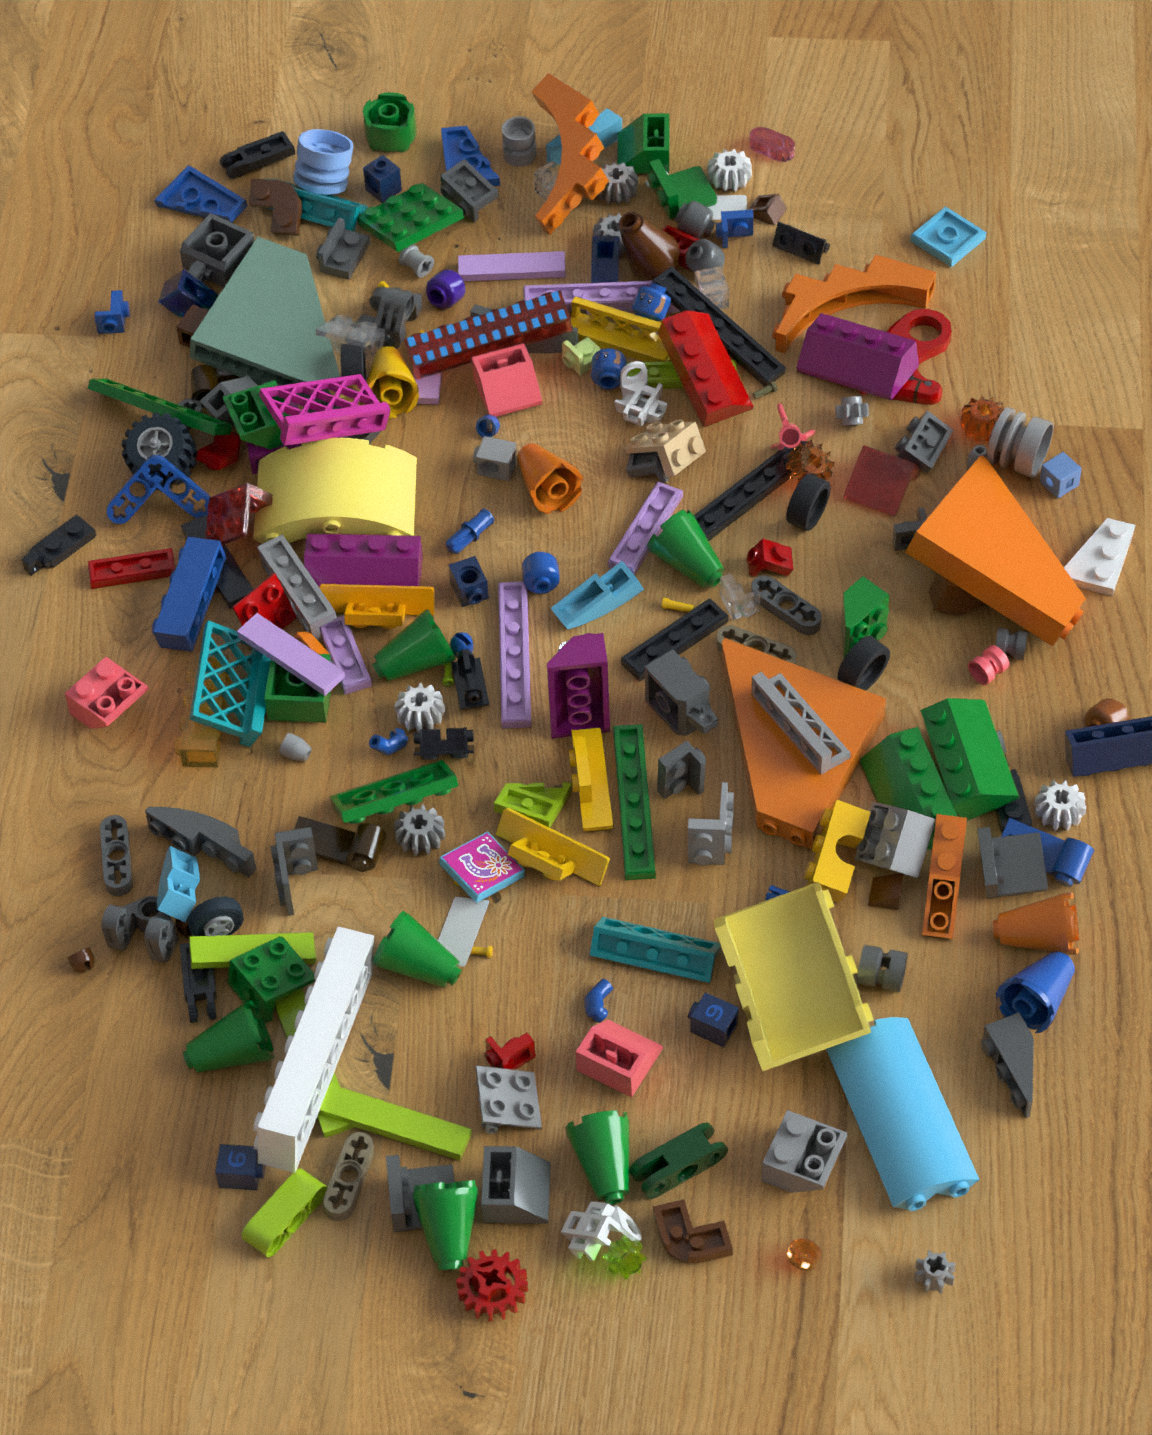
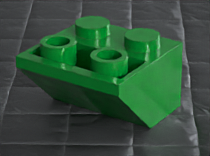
(645, 141)
(253, 418)
(863, 613)

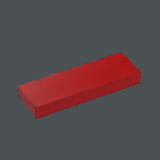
(131, 568)

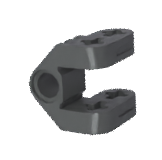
(393, 309)
(121, 922)

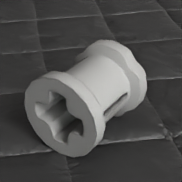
(419, 262)

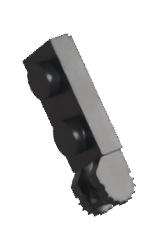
(257, 154)
(198, 985)

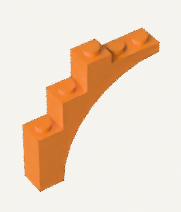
(580, 146)
(845, 288)

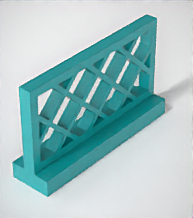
(253, 706)

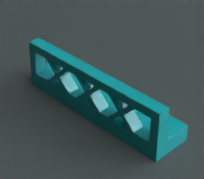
(327, 208)
(654, 949)

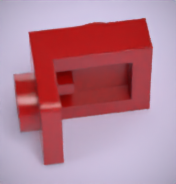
(221, 452)
(770, 556)

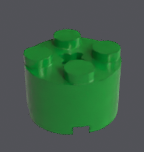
(389, 122)

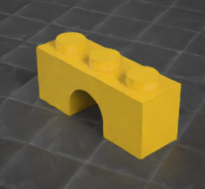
(842, 826)

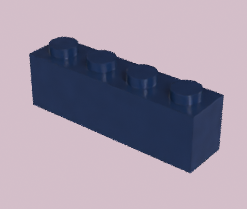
(1109, 746)

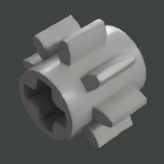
(852, 411)
(940, 1278)

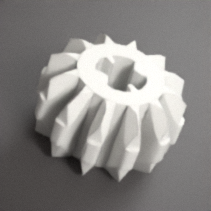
(729, 170)
(419, 707)
(1060, 805)

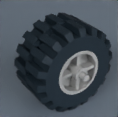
(160, 437)

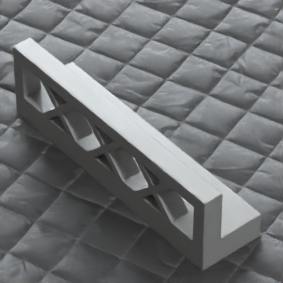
(301, 590)
(798, 727)

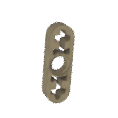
(751, 639)
(352, 1189)

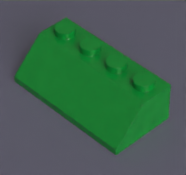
(969, 756)
(906, 776)

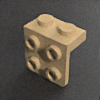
(675, 443)

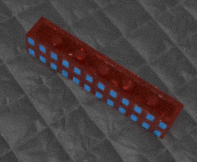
(499, 329)

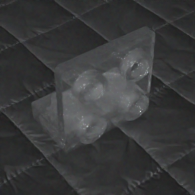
(345, 331)

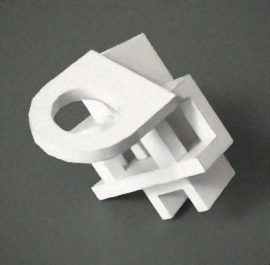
(633, 390)
(608, 1218)

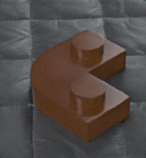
(283, 200)
(690, 1243)

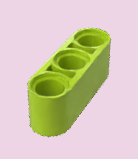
(284, 1212)

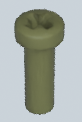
(771, 387)

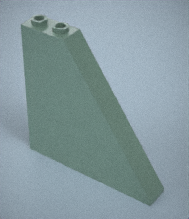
(268, 322)

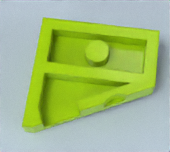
(533, 800)

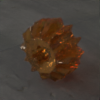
(980, 417)
(809, 454)

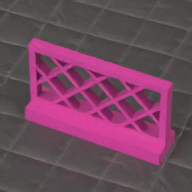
(325, 422)

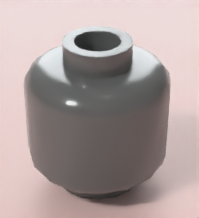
(695, 219)
(704, 255)

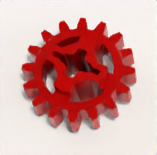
(493, 1287)

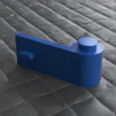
(1062, 858)

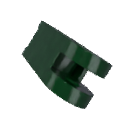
(677, 1160)

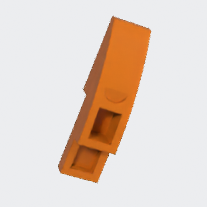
(944, 876)

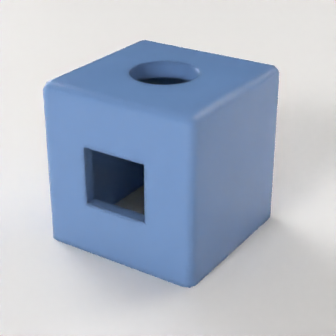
(1060, 475)

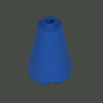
(1037, 990)

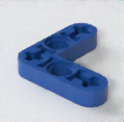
(153, 481)

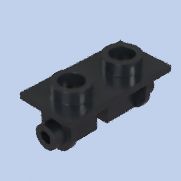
(800, 243)
(469, 681)
(432, 745)

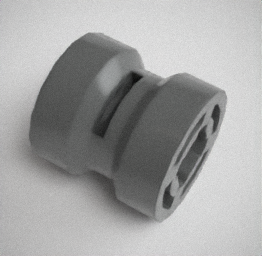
(1012, 644)

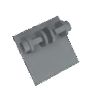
(507, 1098)

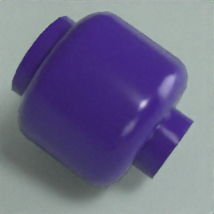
(445, 289)

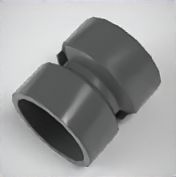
(870, 968)

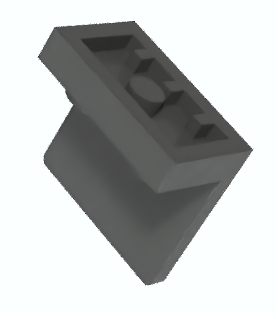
(292, 855)
(1012, 864)
(401, 1185)

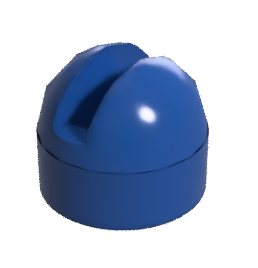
(484, 424)
(457, 643)

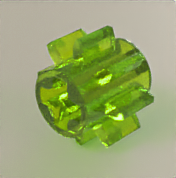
(631, 1263)

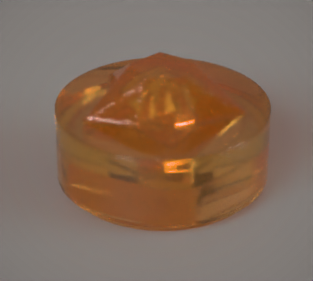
(804, 1254)

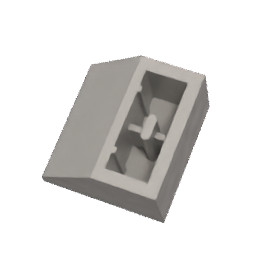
(895, 839)
(802, 1154)

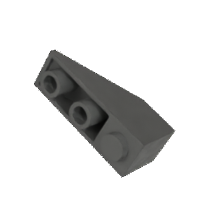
(1011, 1049)

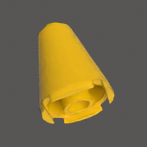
(393, 381)

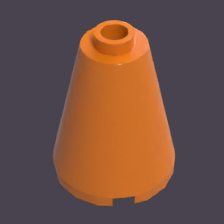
(549, 479)
(1040, 925)

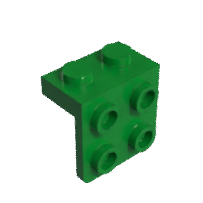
(680, 187)

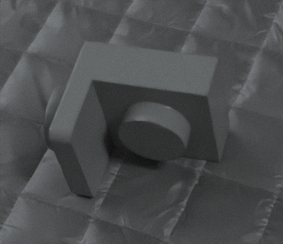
(645, 464)
(905, 531)

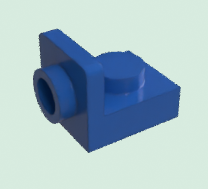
(734, 224)

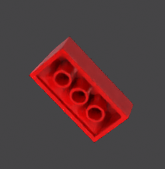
(704, 367)

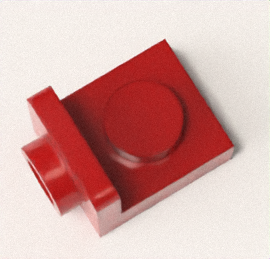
(513, 1054)

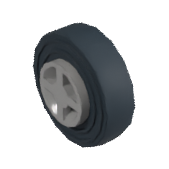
(216, 917)

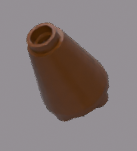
(647, 247)

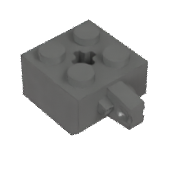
(215, 249)
(679, 695)

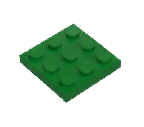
(409, 217)

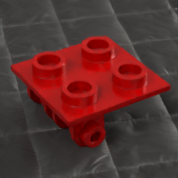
(268, 601)

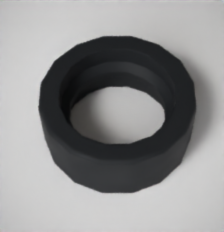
(353, 360)
(808, 502)
(864, 663)

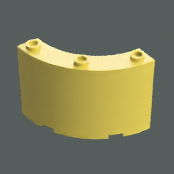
(336, 490)
(793, 976)

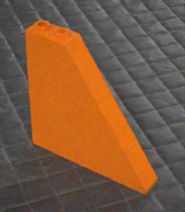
(998, 556)
(781, 781)

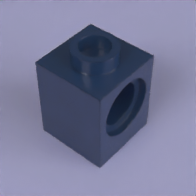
(382, 178)
(468, 581)

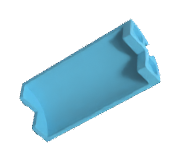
(903, 1115)

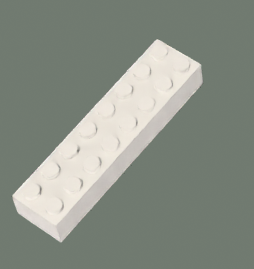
(314, 1049)

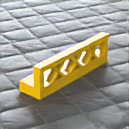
(637, 344)

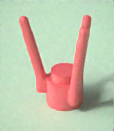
(789, 433)

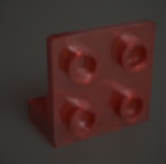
(880, 480)
(230, 512)

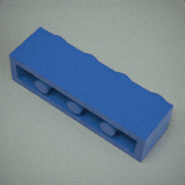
(189, 594)

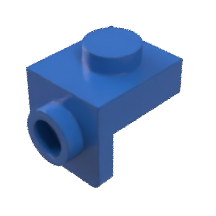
(113, 320)

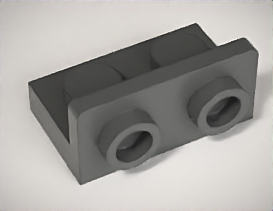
(467, 189)
(341, 250)
(924, 441)
(681, 767)

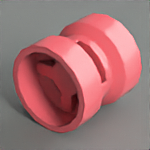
(988, 665)

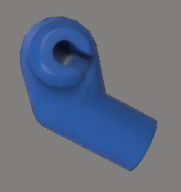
(387, 747)
(594, 1001)

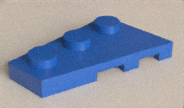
(460, 145)
(200, 195)

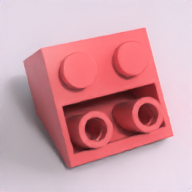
(506, 380)
(103, 694)
(616, 1056)

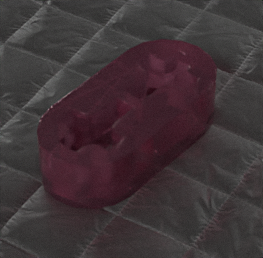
(772, 144)

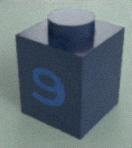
(713, 1019)
(238, 1167)

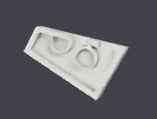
(1102, 557)

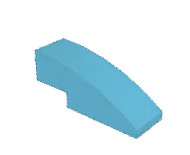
(605, 126)
(597, 596)
(178, 884)

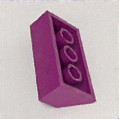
(857, 356)
(364, 559)
(579, 686)

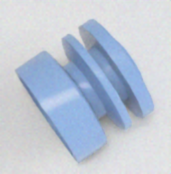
(323, 161)

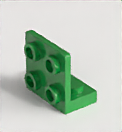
(268, 975)

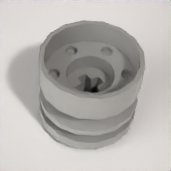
(1014, 440)

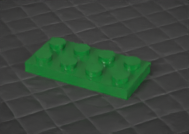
(394, 791)

